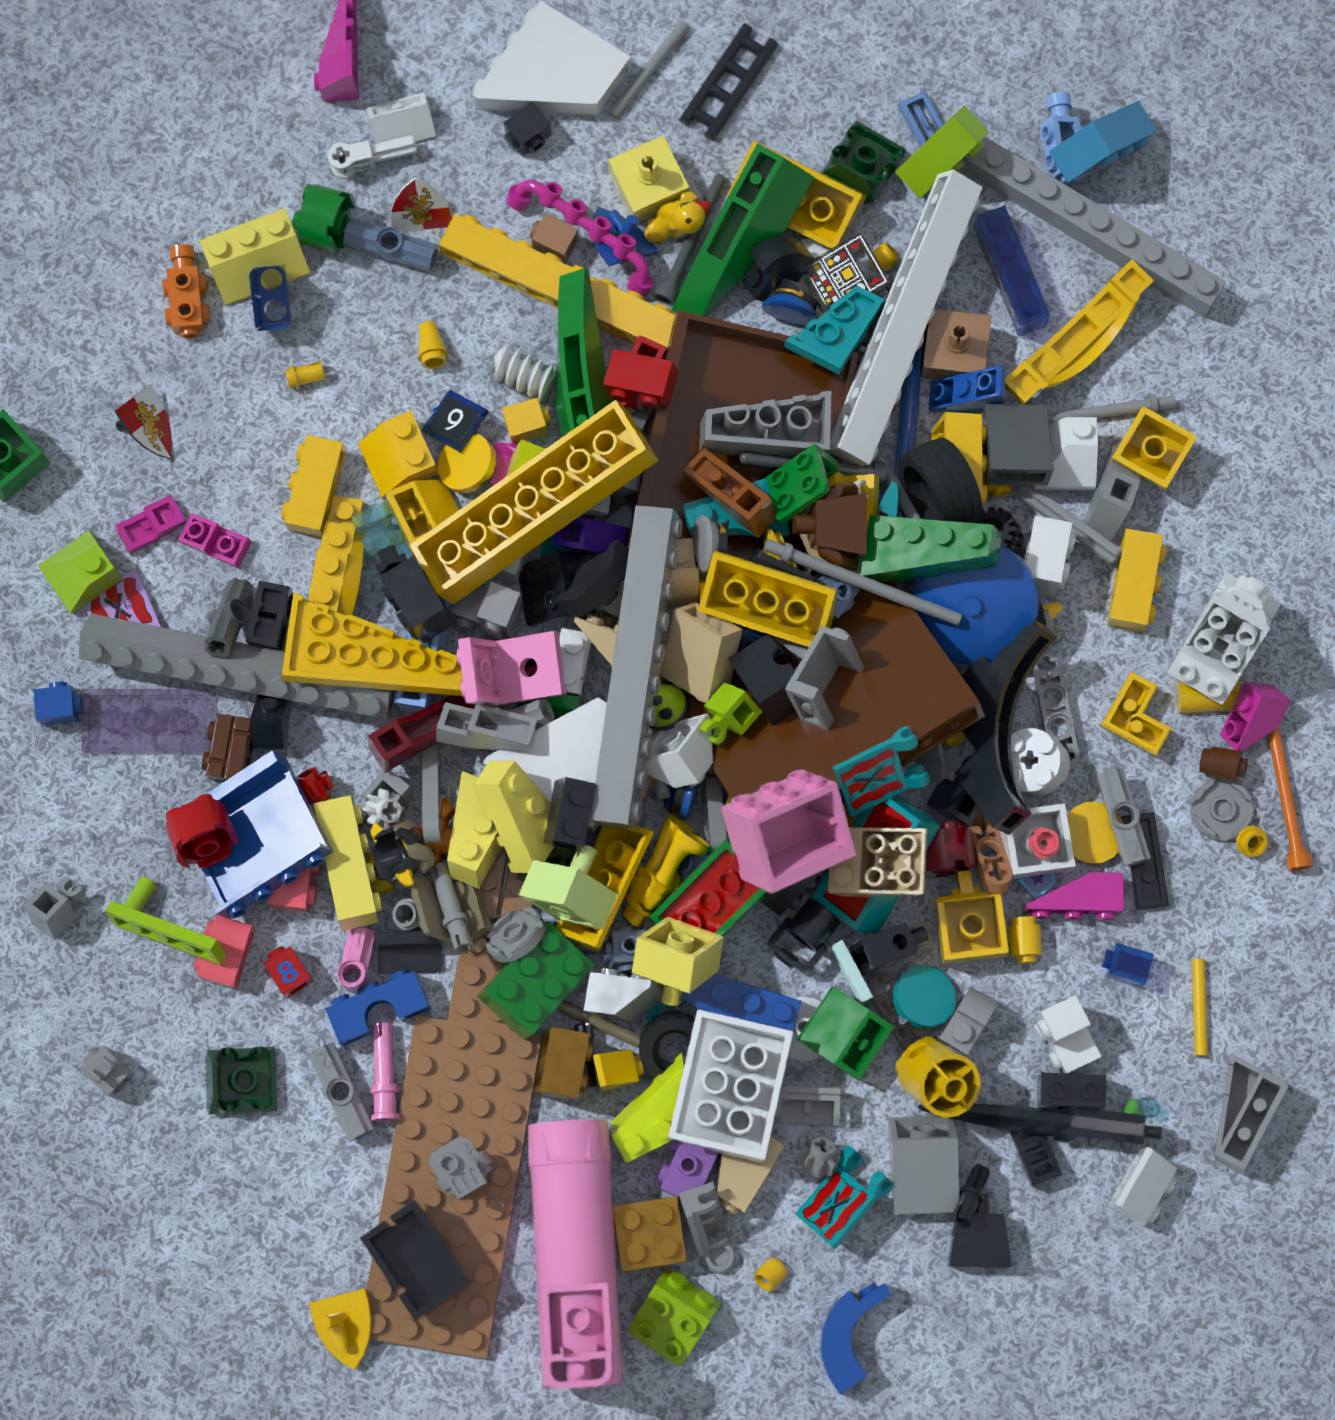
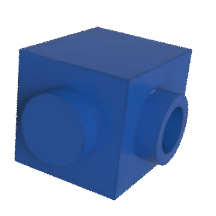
(57, 704)

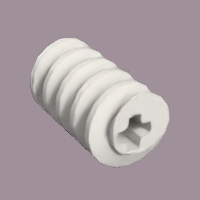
(523, 373)

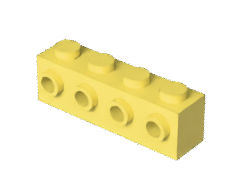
(347, 865)

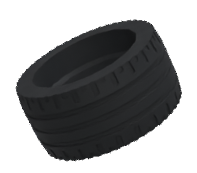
(940, 482)

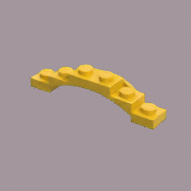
(1082, 337)
(339, 558)

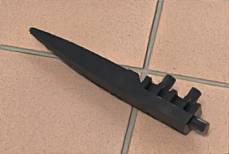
(1064, 1123)

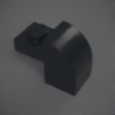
(773, 260)

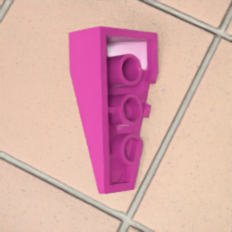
(339, 57)

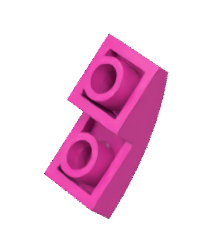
(214, 540)

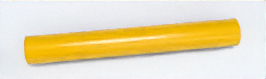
(1199, 1007)

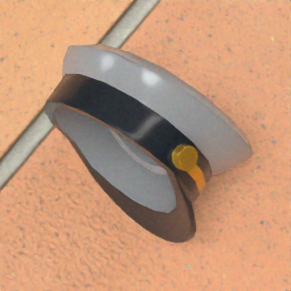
(708, 538)

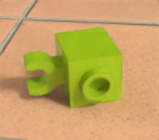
(730, 710)

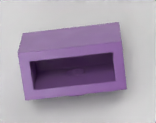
(688, 1168)

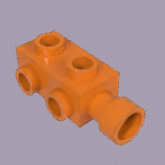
(186, 296)

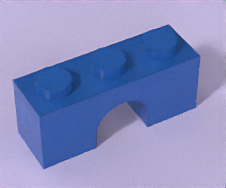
(351, 1014)

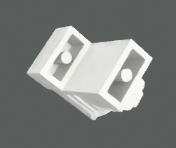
(1225, 636)

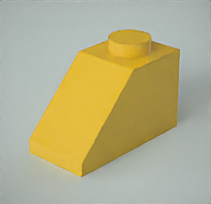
(618, 1069)

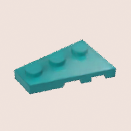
(709, 508)

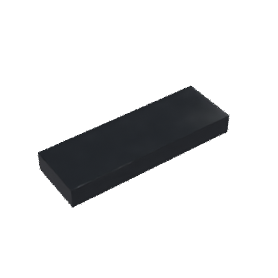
(1149, 877)

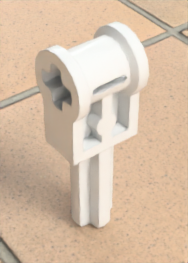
(363, 156)

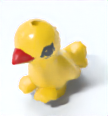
(677, 218)

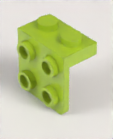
(673, 1317)

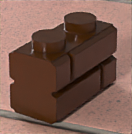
(229, 747)

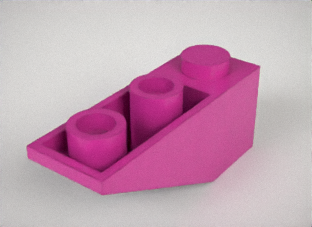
(1091, 894)

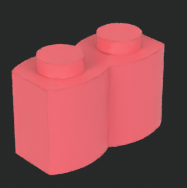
(236, 941)

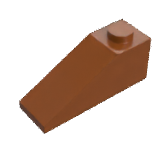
(732, 492)

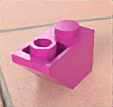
(1254, 714)

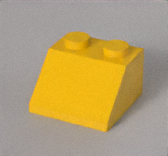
(1154, 447)
(397, 453)

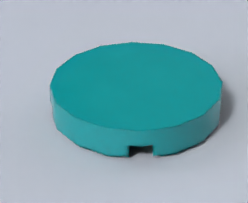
(924, 996)

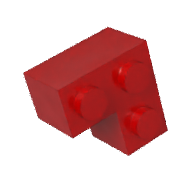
(640, 380)

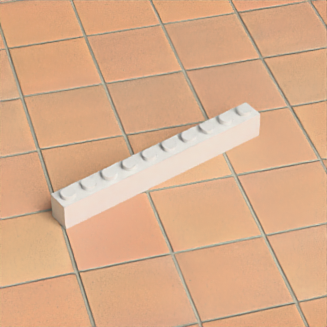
(904, 318)

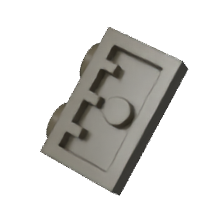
(431, 915)

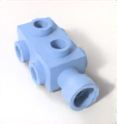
(1058, 129)

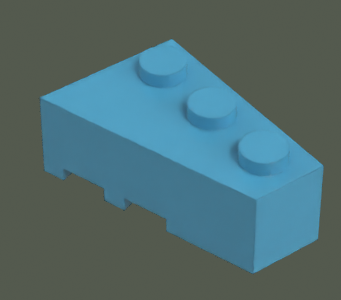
(1104, 141)

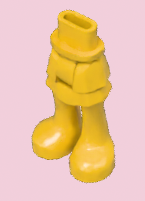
(655, 879)

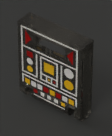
(838, 272)

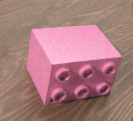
(788, 830)

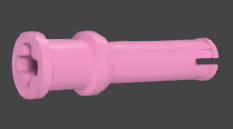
(384, 1087)

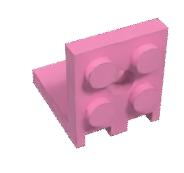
(496, 669)

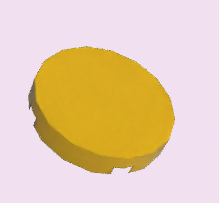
(468, 469)
(1090, 833)

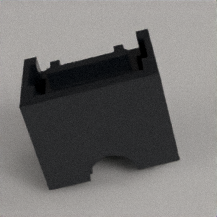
(765, 675)

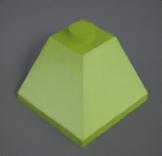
(80, 572)

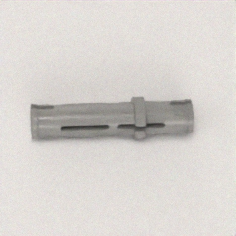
(454, 919)

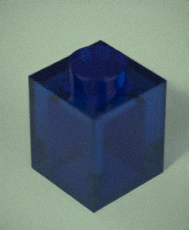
(1127, 964)

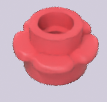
(1050, 837)

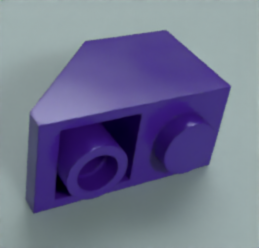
(590, 535)

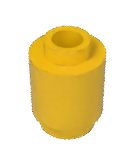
(1025, 939)

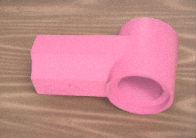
(358, 956)

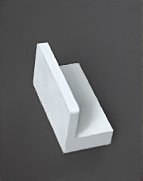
(402, 119)

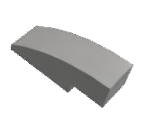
(485, 728)

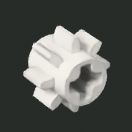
(383, 808)

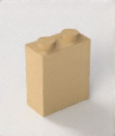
(699, 651)

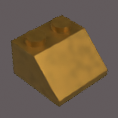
(562, 1063)

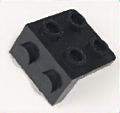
(543, 582)

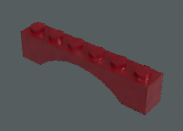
(416, 732)

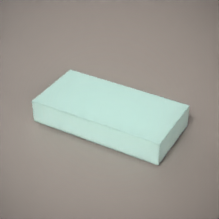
(851, 972)

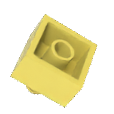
(647, 177)
(677, 957)

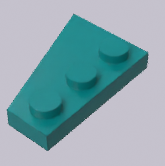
(838, 331)

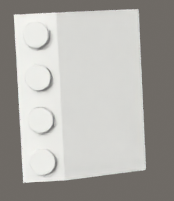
(730, 1086)

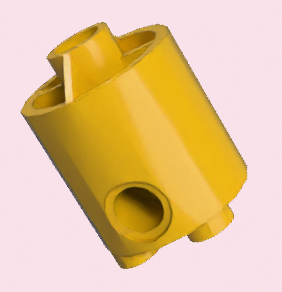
(938, 1077)

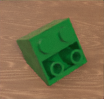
(845, 1033)

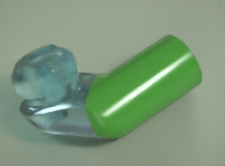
(1142, 1106)

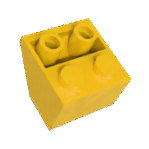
(420, 507)

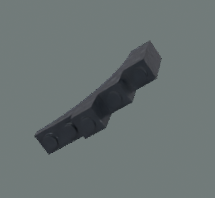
(997, 685)

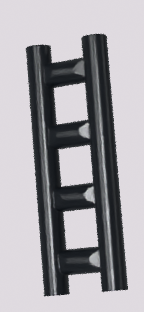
(746, 77)

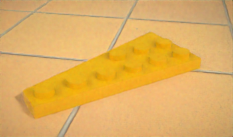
(357, 653)

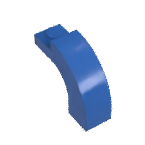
(836, 1336)

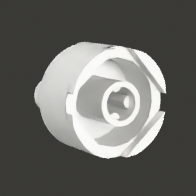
(1052, 763)

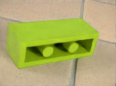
(943, 151)

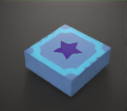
(1038, 885)

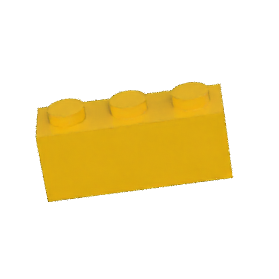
(313, 485)
(1136, 580)

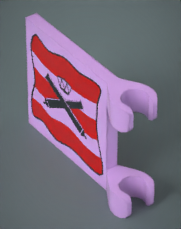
(126, 602)

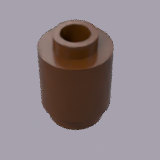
(1223, 763)

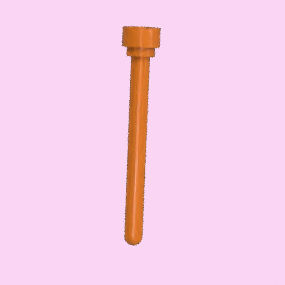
(1297, 855)

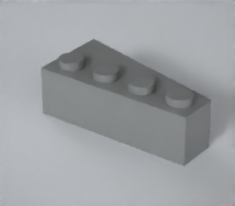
(769, 427)

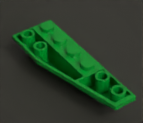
(754, 211)
(579, 354)

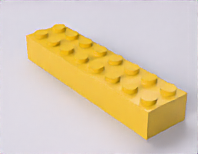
(533, 502)

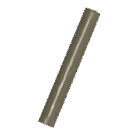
(599, 1023)

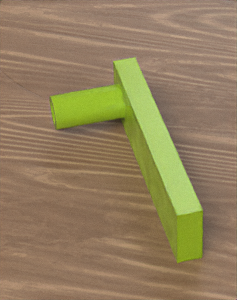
(132, 919)

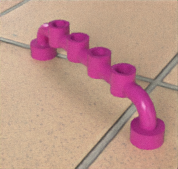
(574, 213)

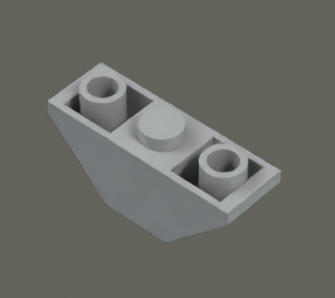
(1112, 497)

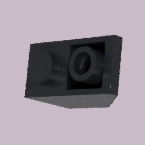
(270, 722)

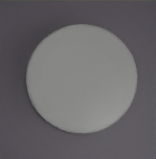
(720, 1258)

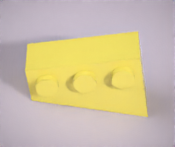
(517, 811)

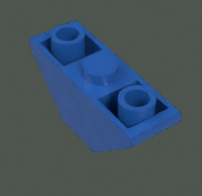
(968, 391)

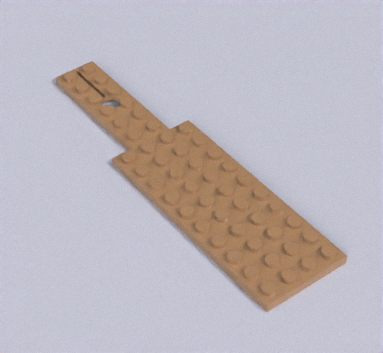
(471, 1083)

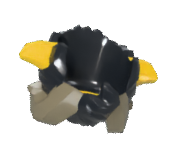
(400, 853)

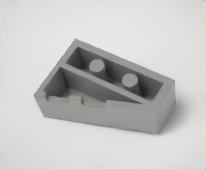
(1247, 1112)

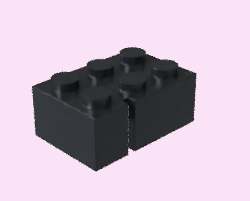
(417, 1259)

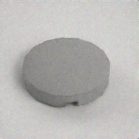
(1214, 817)
(515, 935)

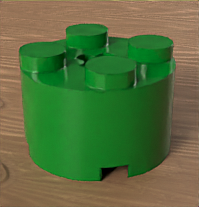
(323, 217)

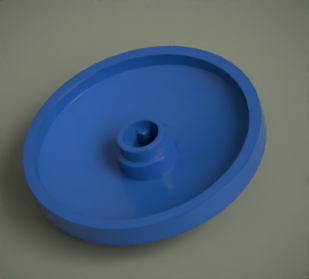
(992, 604)

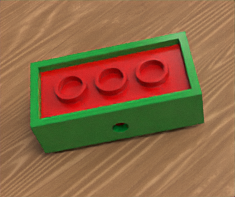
(712, 895)

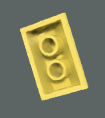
(250, 245)

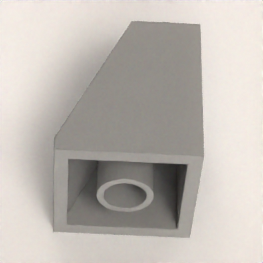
(923, 1165)

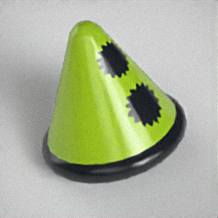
(670, 705)

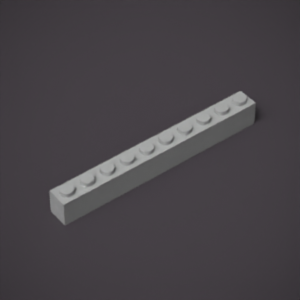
(1093, 225)
(635, 667)
(246, 669)

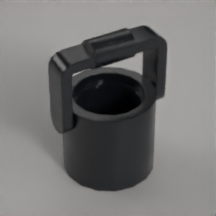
(809, 926)

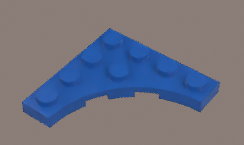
(744, 1002)

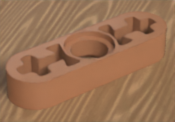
(987, 864)

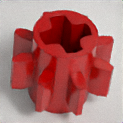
(315, 785)

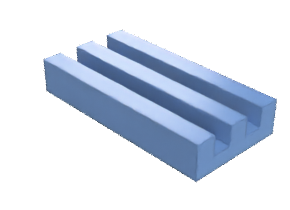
(903, 107)

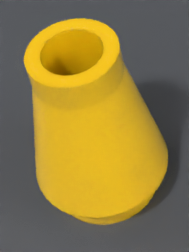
(431, 349)

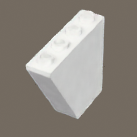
(554, 67)
(563, 749)

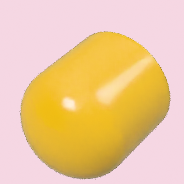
(886, 257)
(773, 1271)

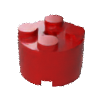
(201, 832)

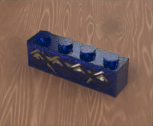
(1011, 271)

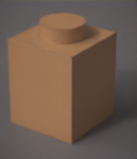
(554, 237)

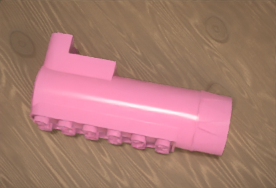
(575, 1253)

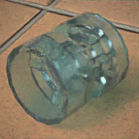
(377, 528)

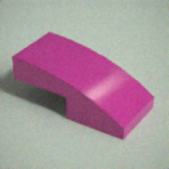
(150, 525)

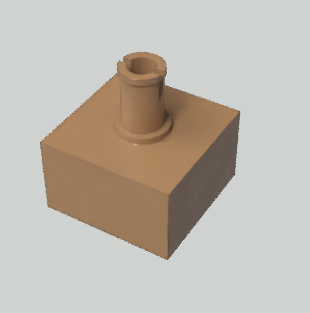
(955, 344)

